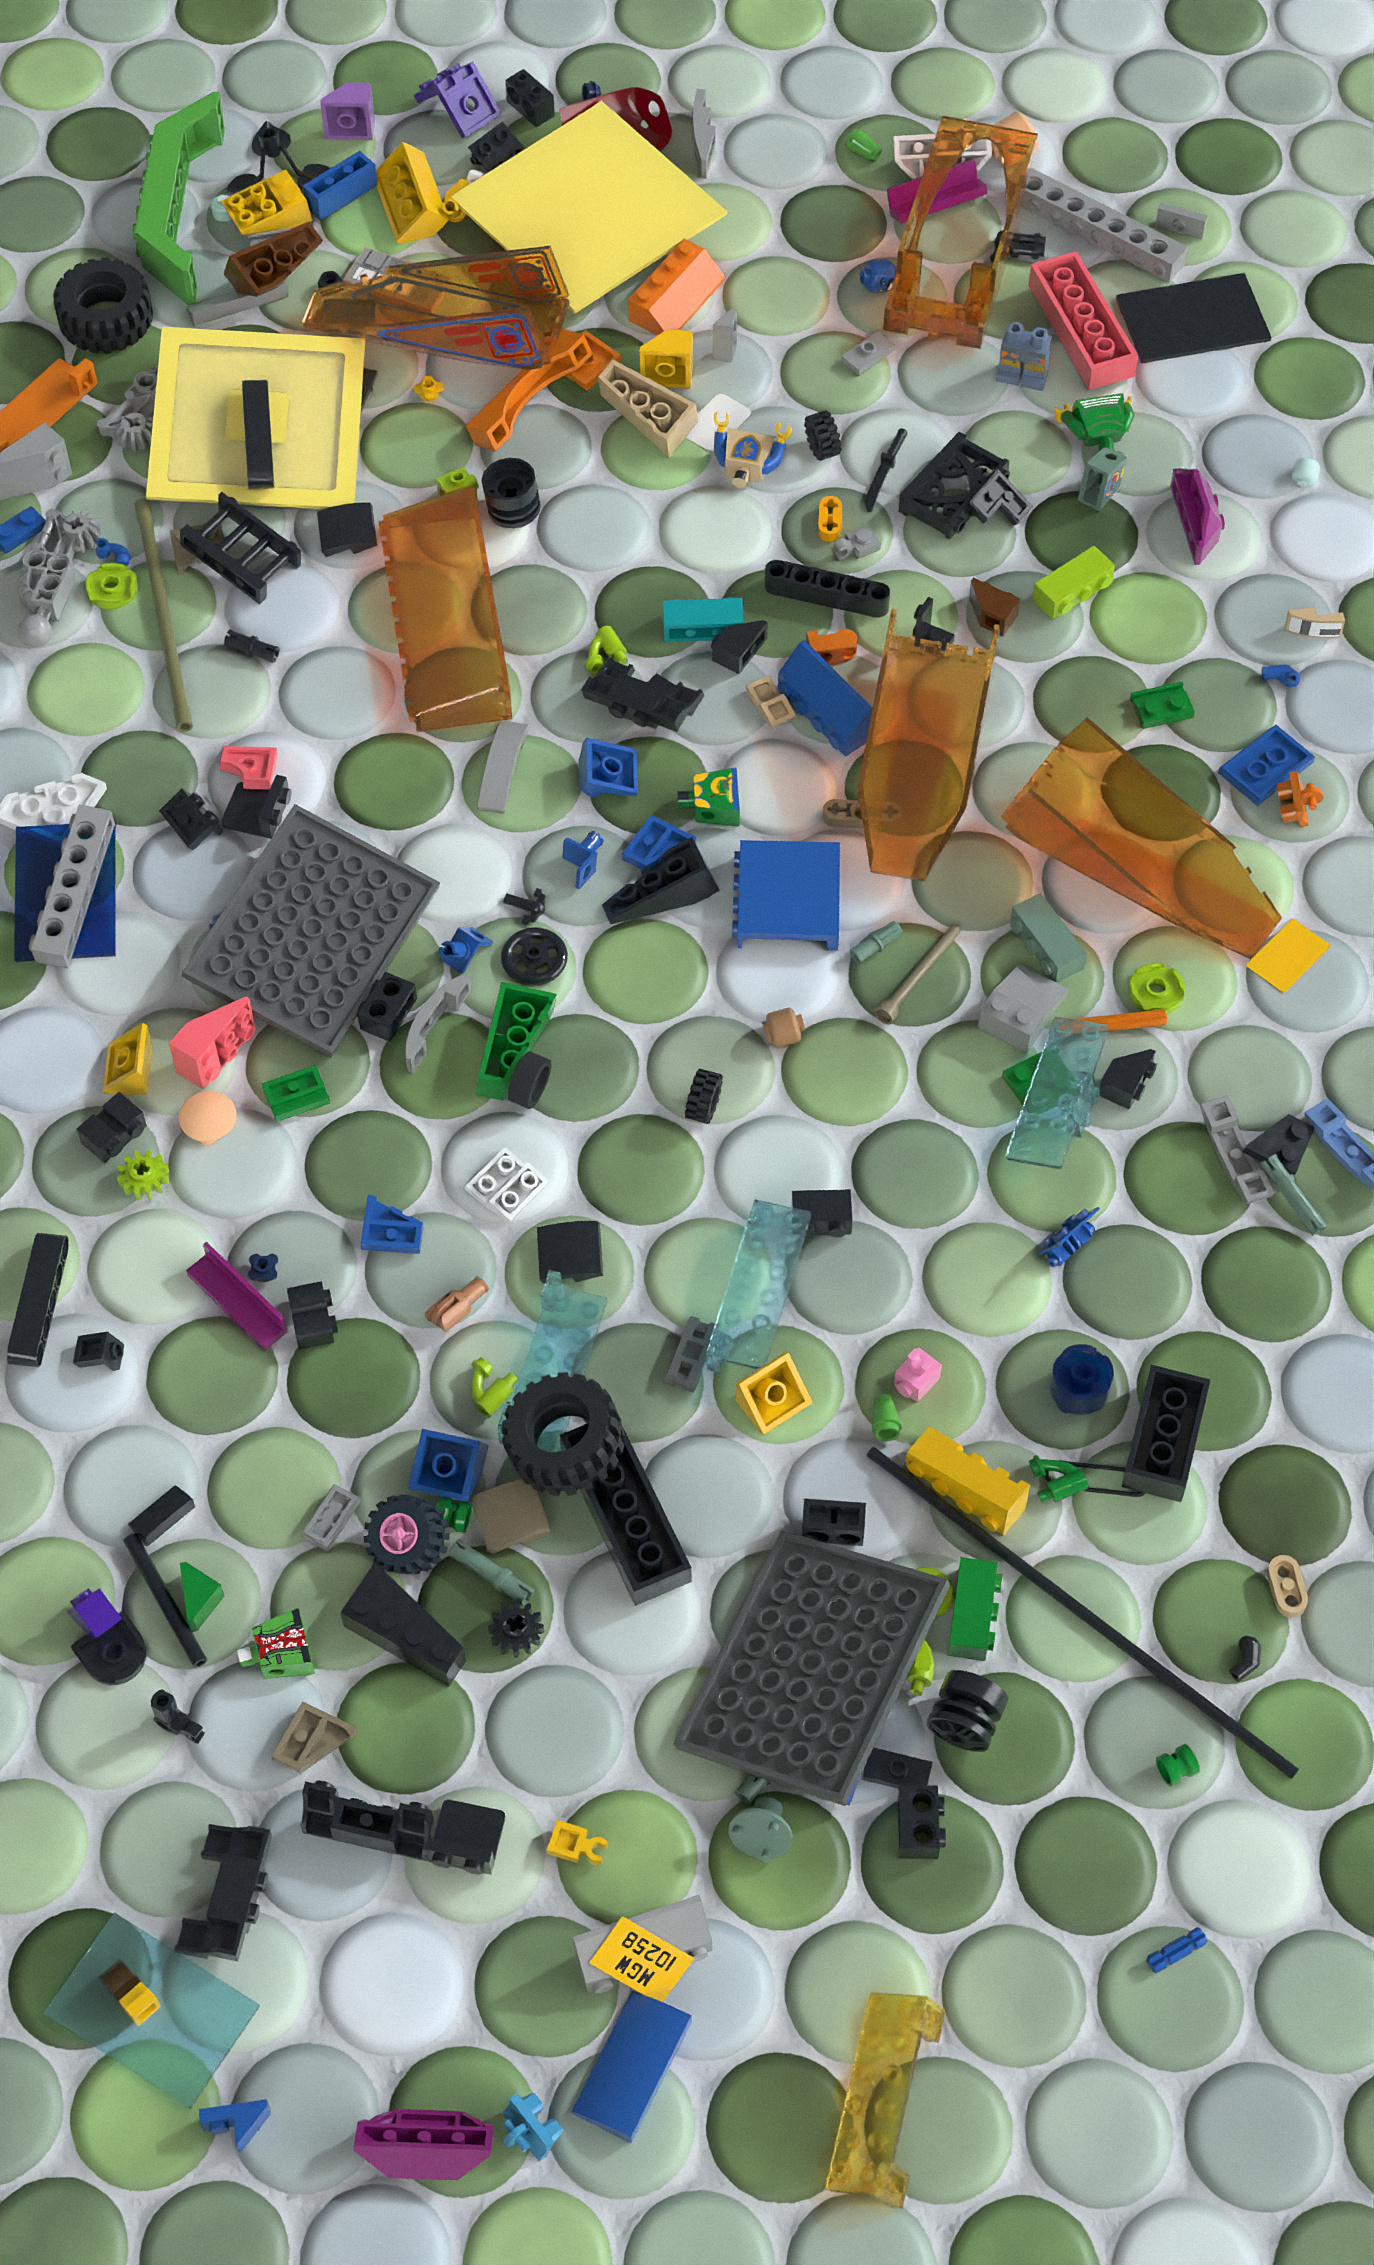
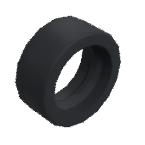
(529, 1080)

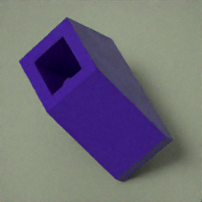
(93, 1612)

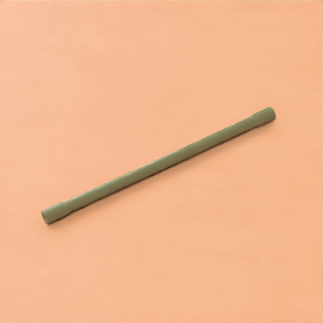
(181, 709)

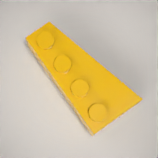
(968, 1480)

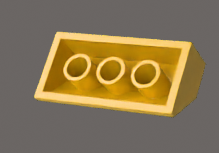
(410, 195)

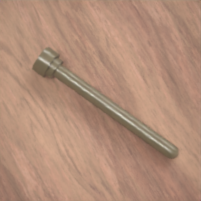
(888, 1009)

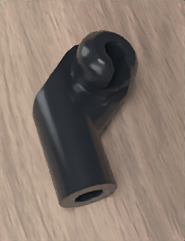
(1250, 1658)

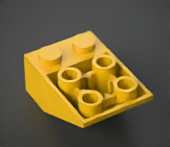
(268, 205)

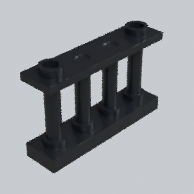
(235, 569)

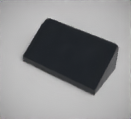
(162, 1515)

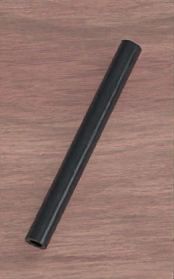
(165, 1600)

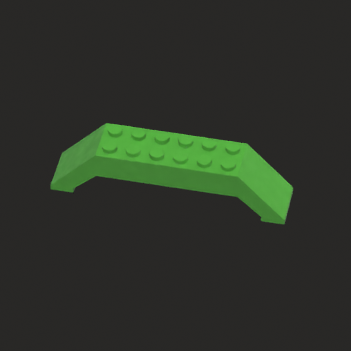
(158, 217)

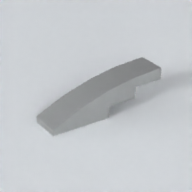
(703, 133)

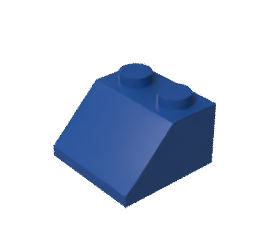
(447, 1465)

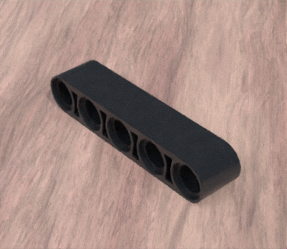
(258, 434)
(827, 588)
(37, 1300)

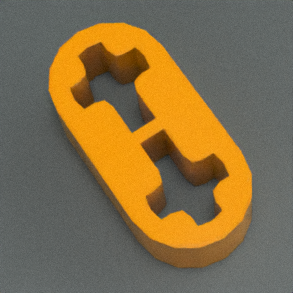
(834, 519)

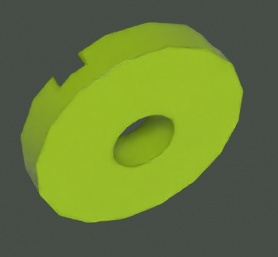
(111, 597)
(1156, 974)

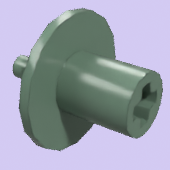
(761, 1830)

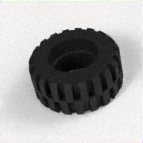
(98, 283)
(547, 1402)

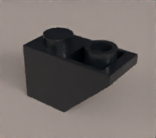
(1126, 1076)

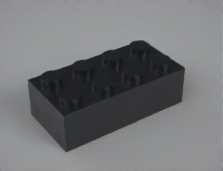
(1166, 1433)

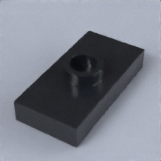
(896, 1769)

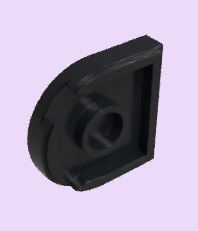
(114, 1655)

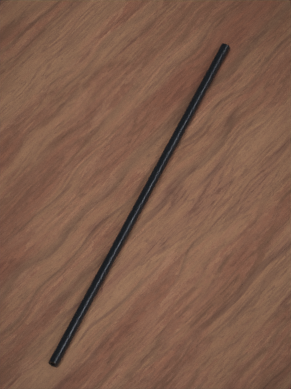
(1084, 1613)

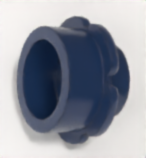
(590, 90)

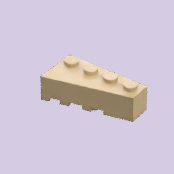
(648, 406)

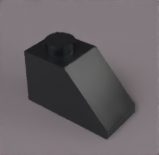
(738, 644)

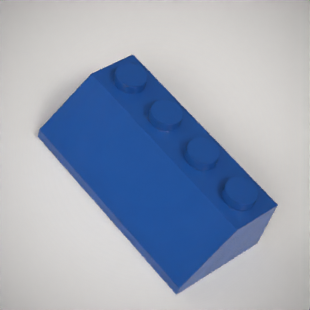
(825, 699)

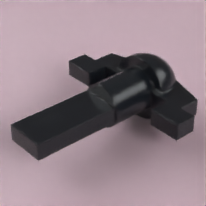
(536, 907)

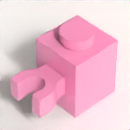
(917, 1375)

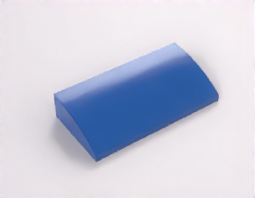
(632, 2066)

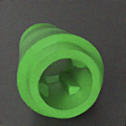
(863, 145)
(885, 1419)

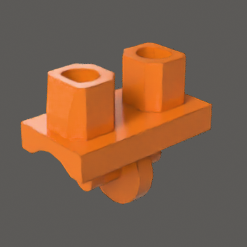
(1294, 790)

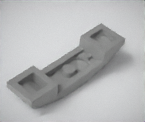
(500, 766)
(449, 995)
(1229, 1143)

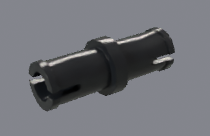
(251, 646)

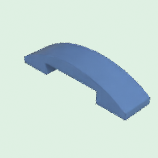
(1342, 1141)

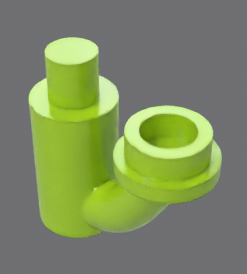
(612, 645)
(490, 1400)

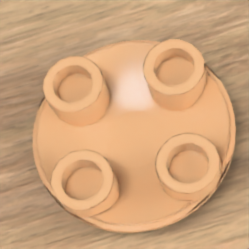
(207, 1116)

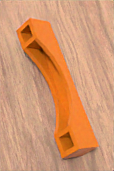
(496, 420)

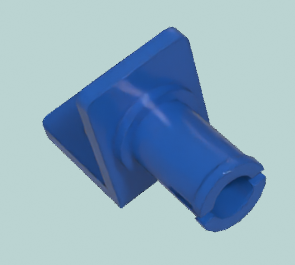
(583, 855)
(462, 947)

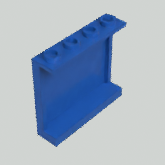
(787, 891)

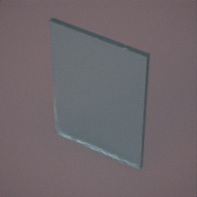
(181, 2040)

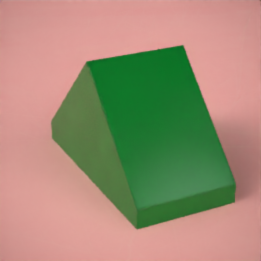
(200, 1595)

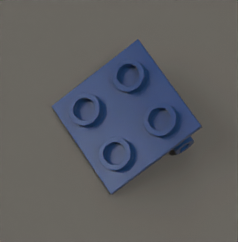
(1074, 1233)

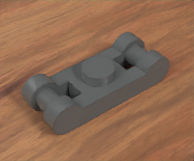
(690, 1355)

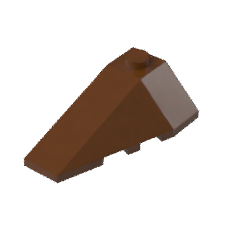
(271, 261)

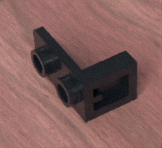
(926, 631)

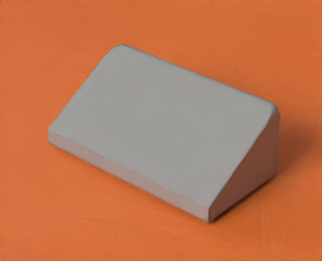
(725, 336)

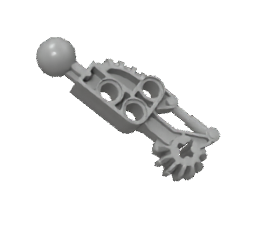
(134, 429)
(49, 575)

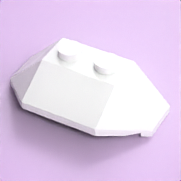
(913, 152)

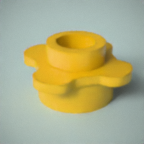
(429, 388)

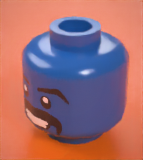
(878, 275)

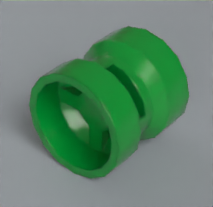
(456, 1514)
(1177, 1765)

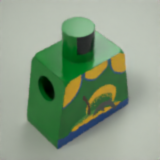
(714, 797)

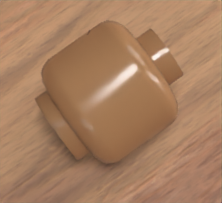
(783, 1027)

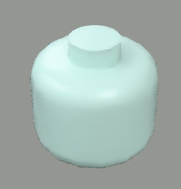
(218, 210)
(1305, 472)

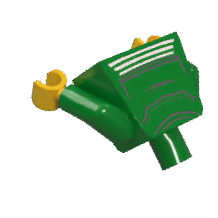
(1098, 419)

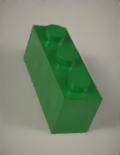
(974, 1609)

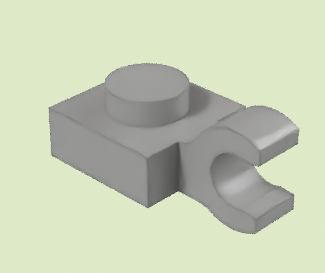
(859, 542)

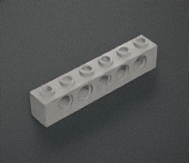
(60, 948)

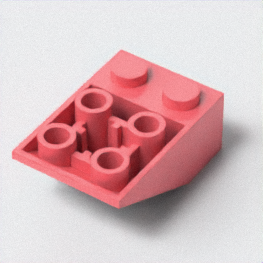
(212, 1041)

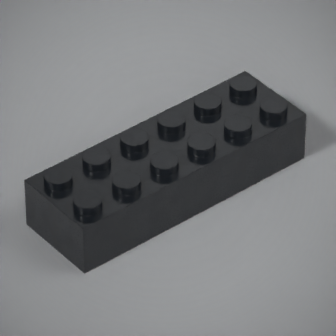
(634, 1526)

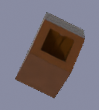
(993, 606)

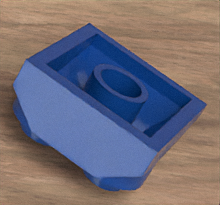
(607, 769)

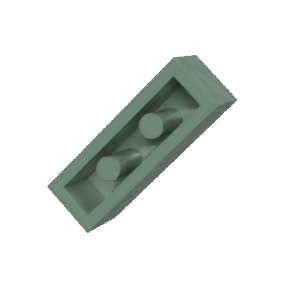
(1047, 938)

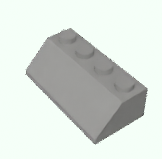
(678, 1923)

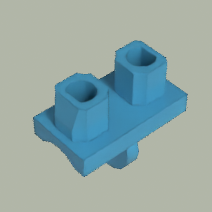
(526, 2129)

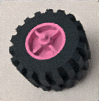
(406, 1534)

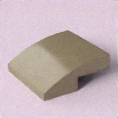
(510, 1515)

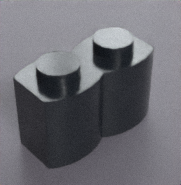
(311, 1316)

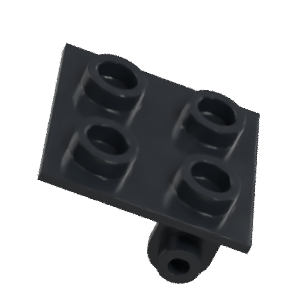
(495, 147)

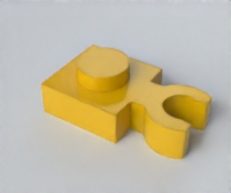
(571, 1841)

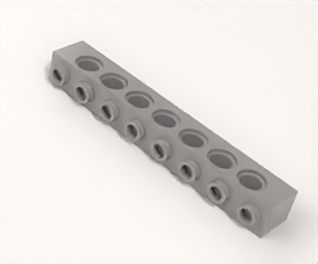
(1103, 226)

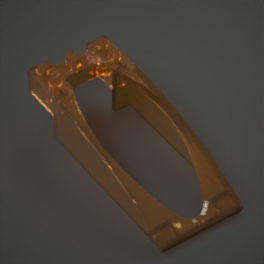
(967, 321)

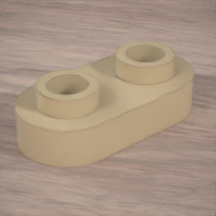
(1287, 1588)

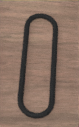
(1098, 1490)

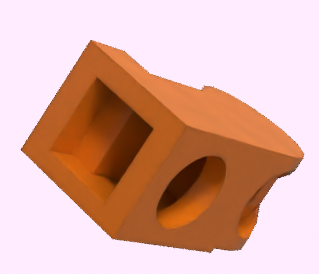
(834, 647)

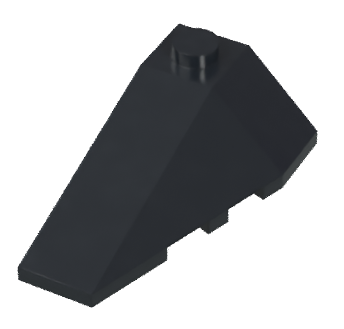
(671, 884)

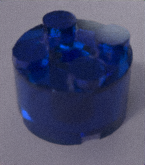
(1081, 1380)

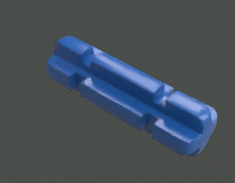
(1176, 1950)

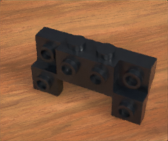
(638, 699)
(366, 1825)
(234, 1894)

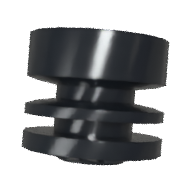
(511, 492)
(967, 1710)

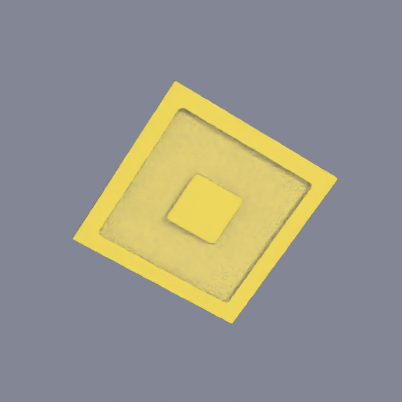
(200, 417)

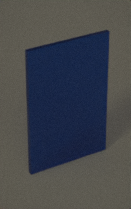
(35, 858)

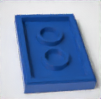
(1265, 764)

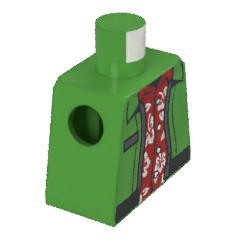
(279, 1647)

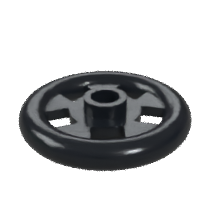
(530, 975)

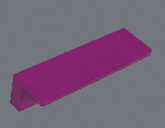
(957, 188)
(237, 1298)

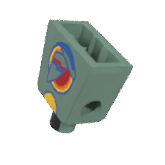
(1103, 468)

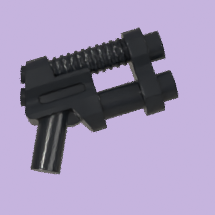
(1016, 249)

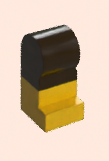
(130, 1992)

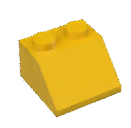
(669, 359)

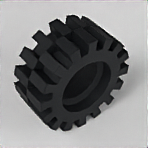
(822, 435)
(703, 1096)

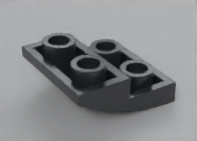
(346, 528)
(571, 1250)

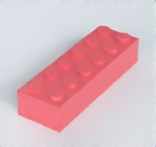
(1083, 320)

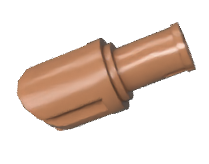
(456, 1304)

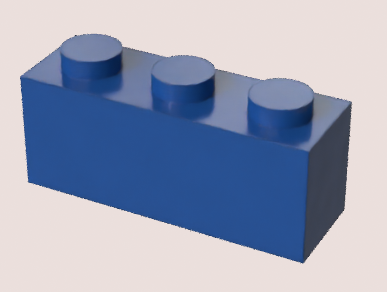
(340, 185)

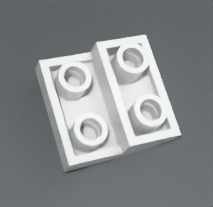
(506, 1185)

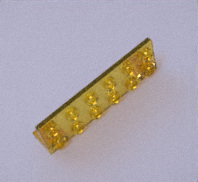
(879, 2096)

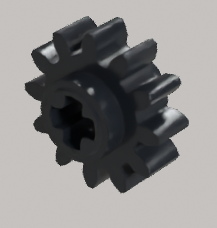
(513, 1619)

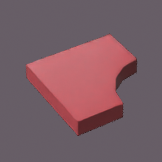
(251, 764)

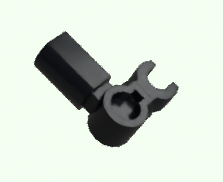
(172, 1719)

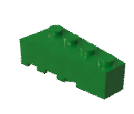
(514, 1030)

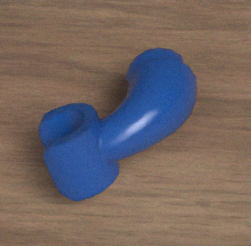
(105, 549)

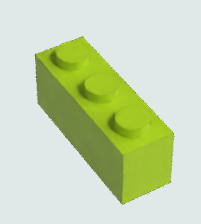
(1073, 582)

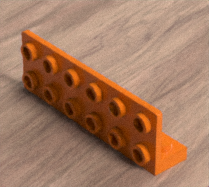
(46, 399)

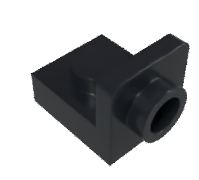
(98, 1350)

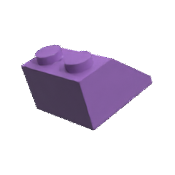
(349, 112)

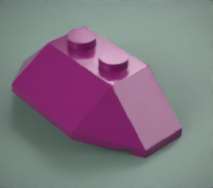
(1197, 511)
(424, 2143)

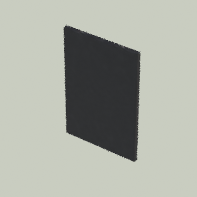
(1193, 317)

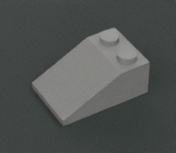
(34, 463)
(1021, 1007)

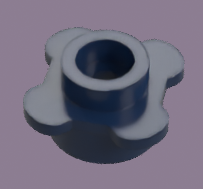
(266, 1274)

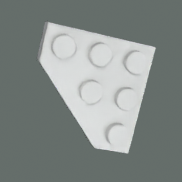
(51, 802)

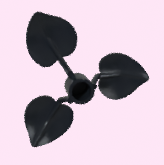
(271, 142)

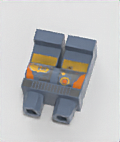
(1024, 350)

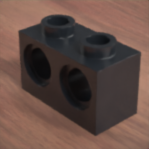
(530, 98)
(392, 1008)
(834, 1521)
(914, 1821)

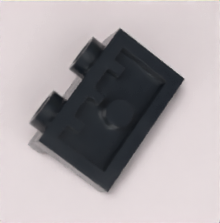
(190, 818)

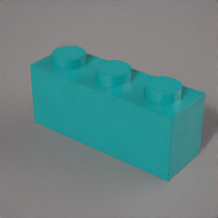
(699, 618)

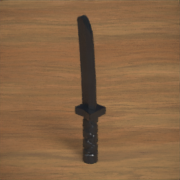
(887, 461)

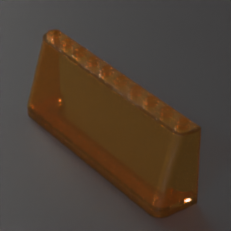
(445, 613)

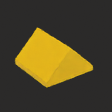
(129, 1063)
(772, 1393)

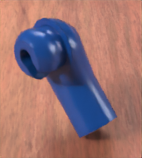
(1282, 673)

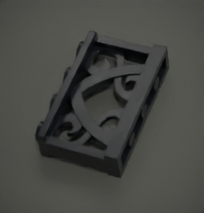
(952, 455)

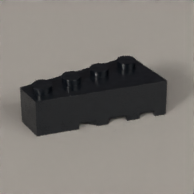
(398, 1624)

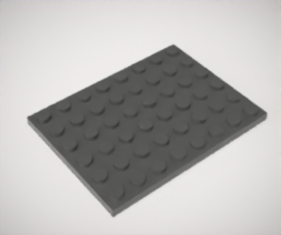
(311, 929)
(812, 1666)

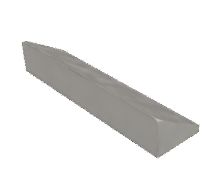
(231, 303)

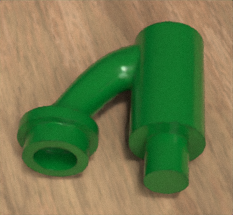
(1060, 1488)

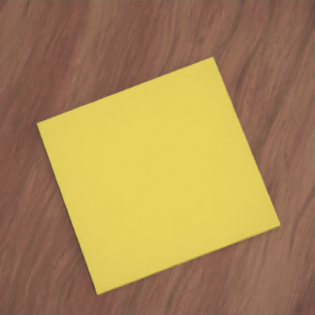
(595, 198)

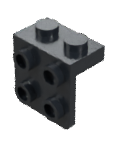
(257, 810)
(466, 1837)

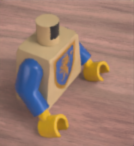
(748, 454)

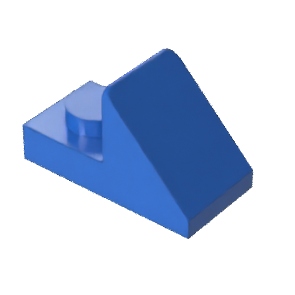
(245, 2117)

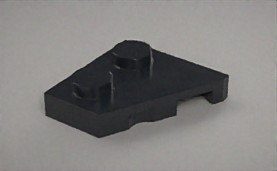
(1285, 1139)

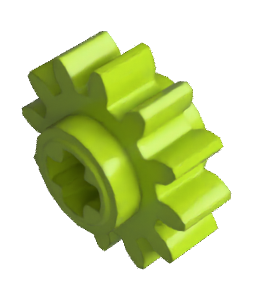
(143, 1174)

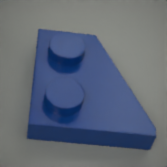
(652, 841)
(390, 1229)

